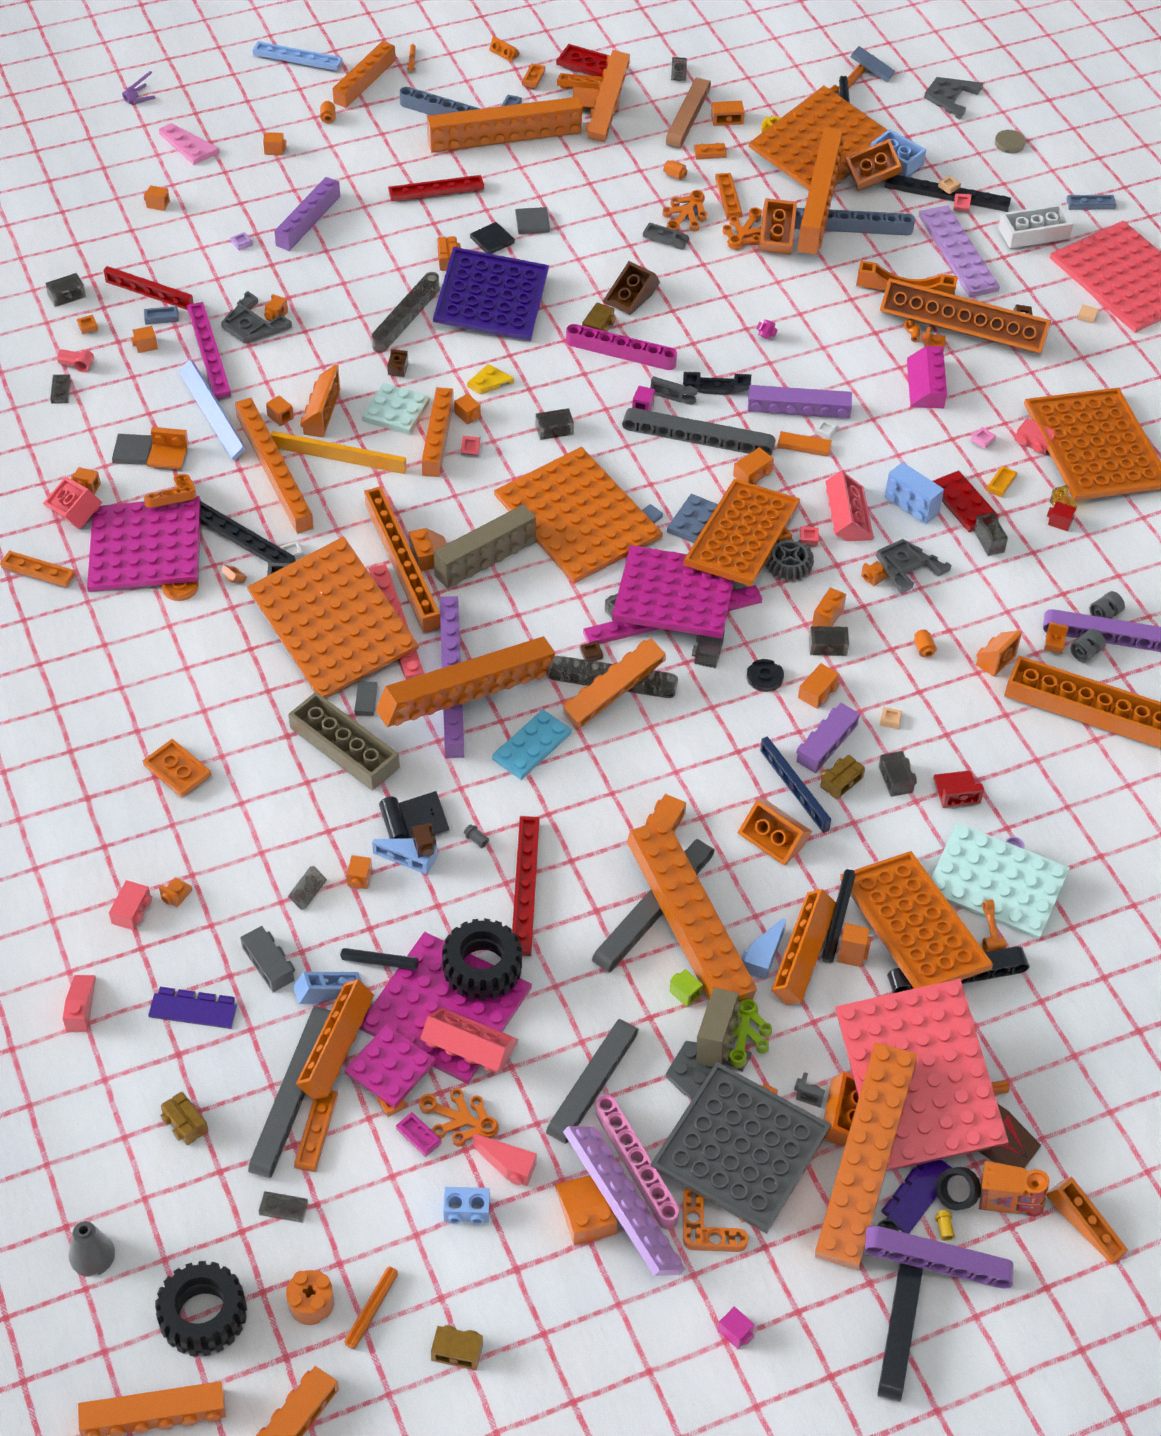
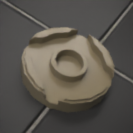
(1010, 141)

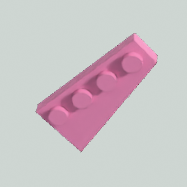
(188, 144)

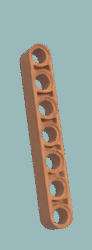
(688, 112)

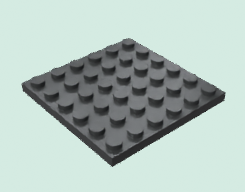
(741, 1147)

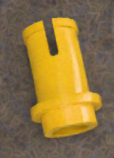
(945, 1225)

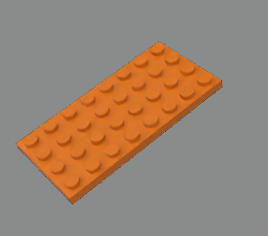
(742, 532)
(916, 922)

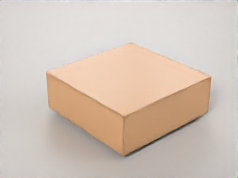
(949, 184)
(1087, 313)
(890, 717)

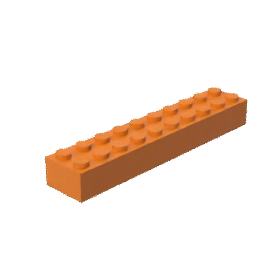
(504, 124)
(821, 191)
(965, 316)
(464, 681)
(1086, 700)
(689, 910)
(866, 1156)

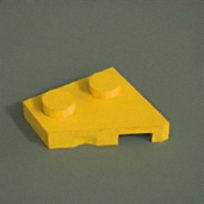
(489, 379)

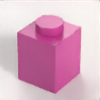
(643, 398)
(736, 1328)

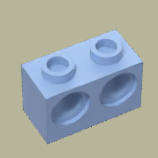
(467, 1198)

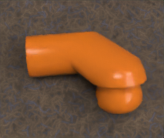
(913, 329)

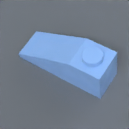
(404, 853)
(763, 951)
(321, 986)

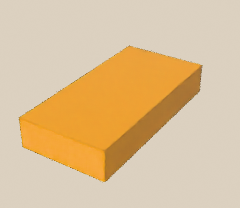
(1001, 481)

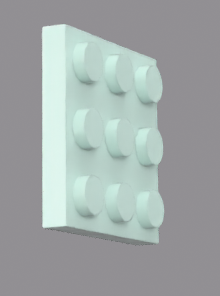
(396, 408)

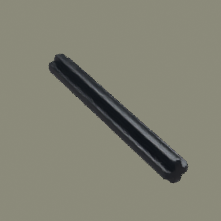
(838, 916)

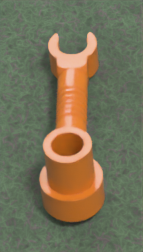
(993, 942)

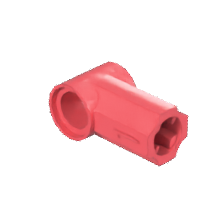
(80, 361)

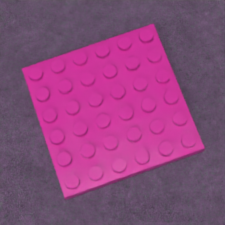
(144, 545)
(671, 596)
(420, 992)

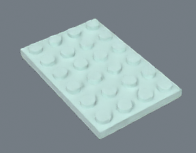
(987, 868)

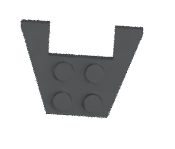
(946, 91)
(249, 326)
(905, 557)
(689, 1075)

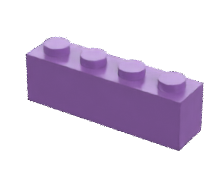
(827, 737)

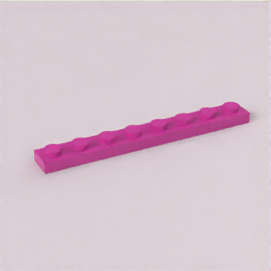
(209, 350)

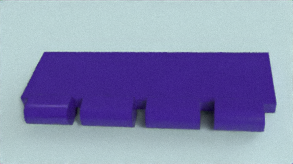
(191, 1010)
(913, 1201)

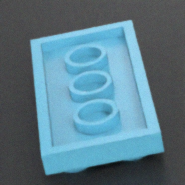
(531, 744)

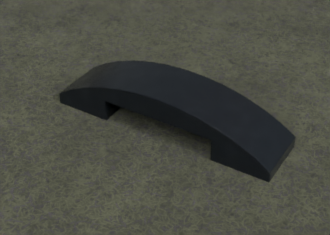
(717, 386)

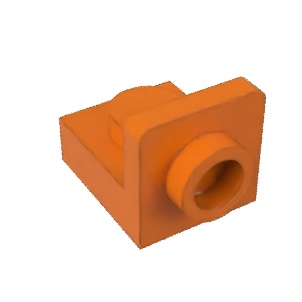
(933, 339)
(873, 573)
(175, 892)

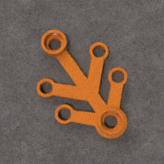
(695, 198)
(737, 241)
(461, 1117)

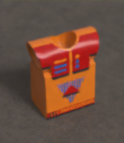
(1013, 1189)

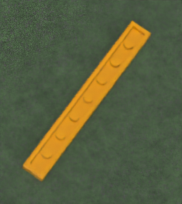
(340, 452)

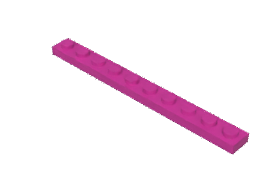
(617, 630)

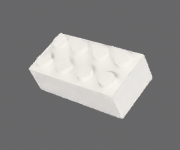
(1035, 226)

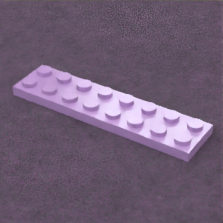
(959, 251)
(624, 1201)

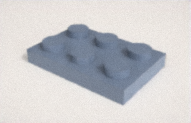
(691, 518)

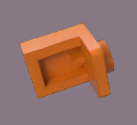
(1055, 637)

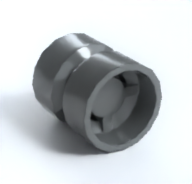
(1108, 605)
(1088, 645)

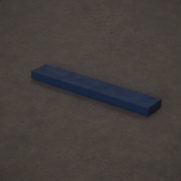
(795, 784)

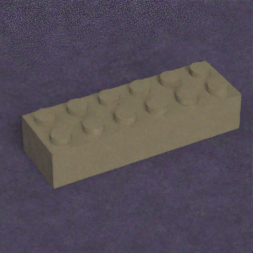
(484, 546)
(344, 741)

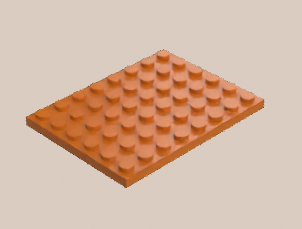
(796, 137)
(1097, 443)
(579, 514)
(332, 618)

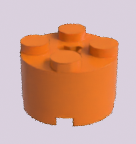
(312, 1285)

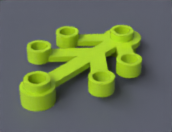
(749, 1011)

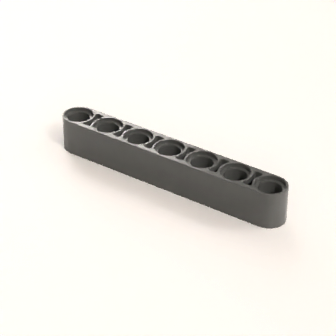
(592, 1079)

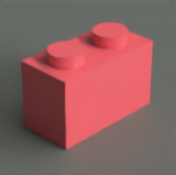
(1031, 436)
(130, 905)

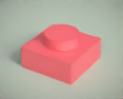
(962, 202)
(470, 445)
(809, 535)

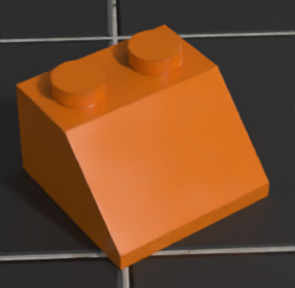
(423, 544)
(998, 652)

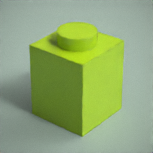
(685, 987)

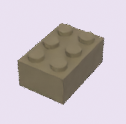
(718, 1027)

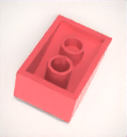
(73, 502)

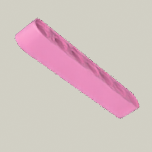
(637, 1170)

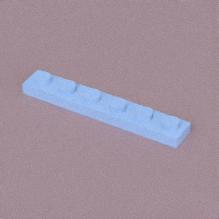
(297, 56)

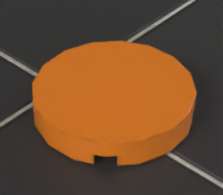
(180, 591)

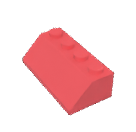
(848, 508)
(468, 1039)

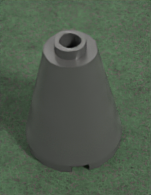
(90, 1250)

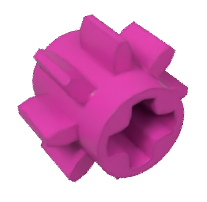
(766, 329)

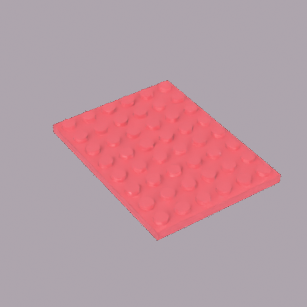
(1118, 271)
(950, 1093)

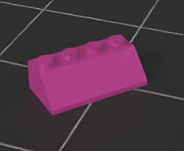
(927, 378)

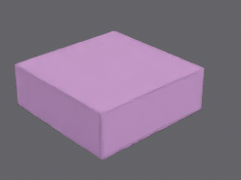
(241, 241)

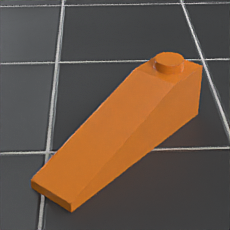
(1085, 1217)

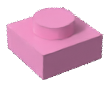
(983, 437)

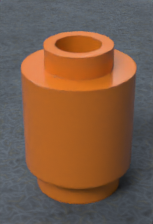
(327, 112)
(675, 169)
(924, 643)

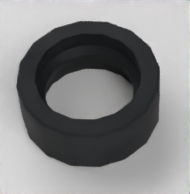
(942, 1191)

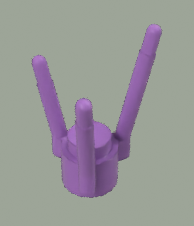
(131, 94)

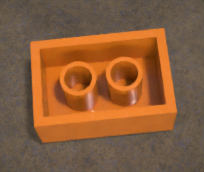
(873, 165)
(777, 226)

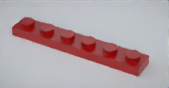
(436, 188)
(147, 288)

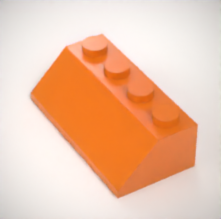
(321, 403)

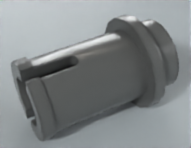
(472, 832)

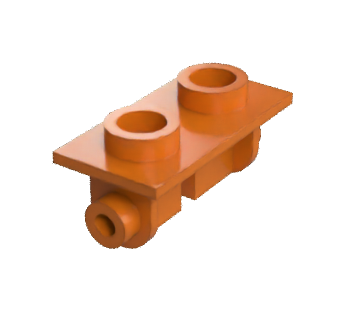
(503, 49)

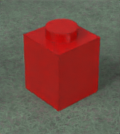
(1061, 516)

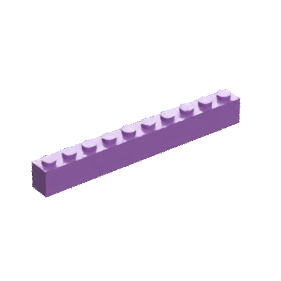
(451, 655)

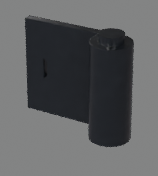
(402, 816)

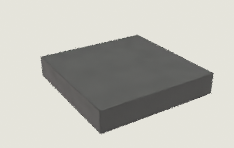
(532, 220)
(132, 449)

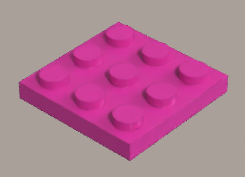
(390, 1066)

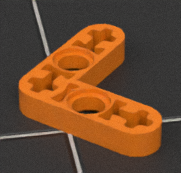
(183, 491)
(703, 1233)

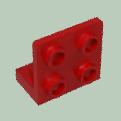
(958, 789)

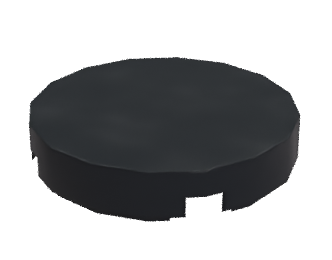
(765, 675)

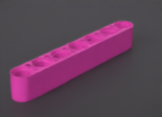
(621, 347)

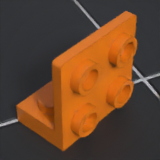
(168, 448)

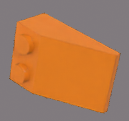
(586, 1210)

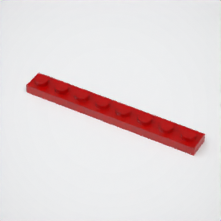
(526, 882)

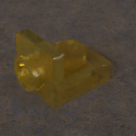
(1061, 495)

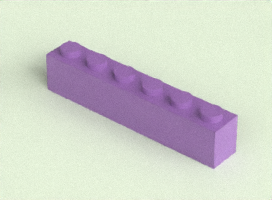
(307, 213)
(799, 401)

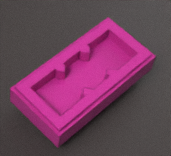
(418, 1134)

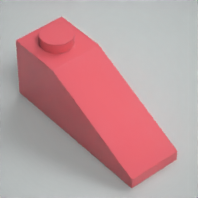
(79, 1003)
(508, 1160)

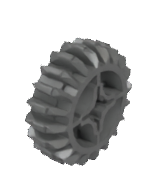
(789, 564)

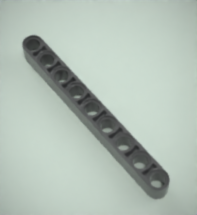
(697, 431)
(643, 916)
(287, 1101)

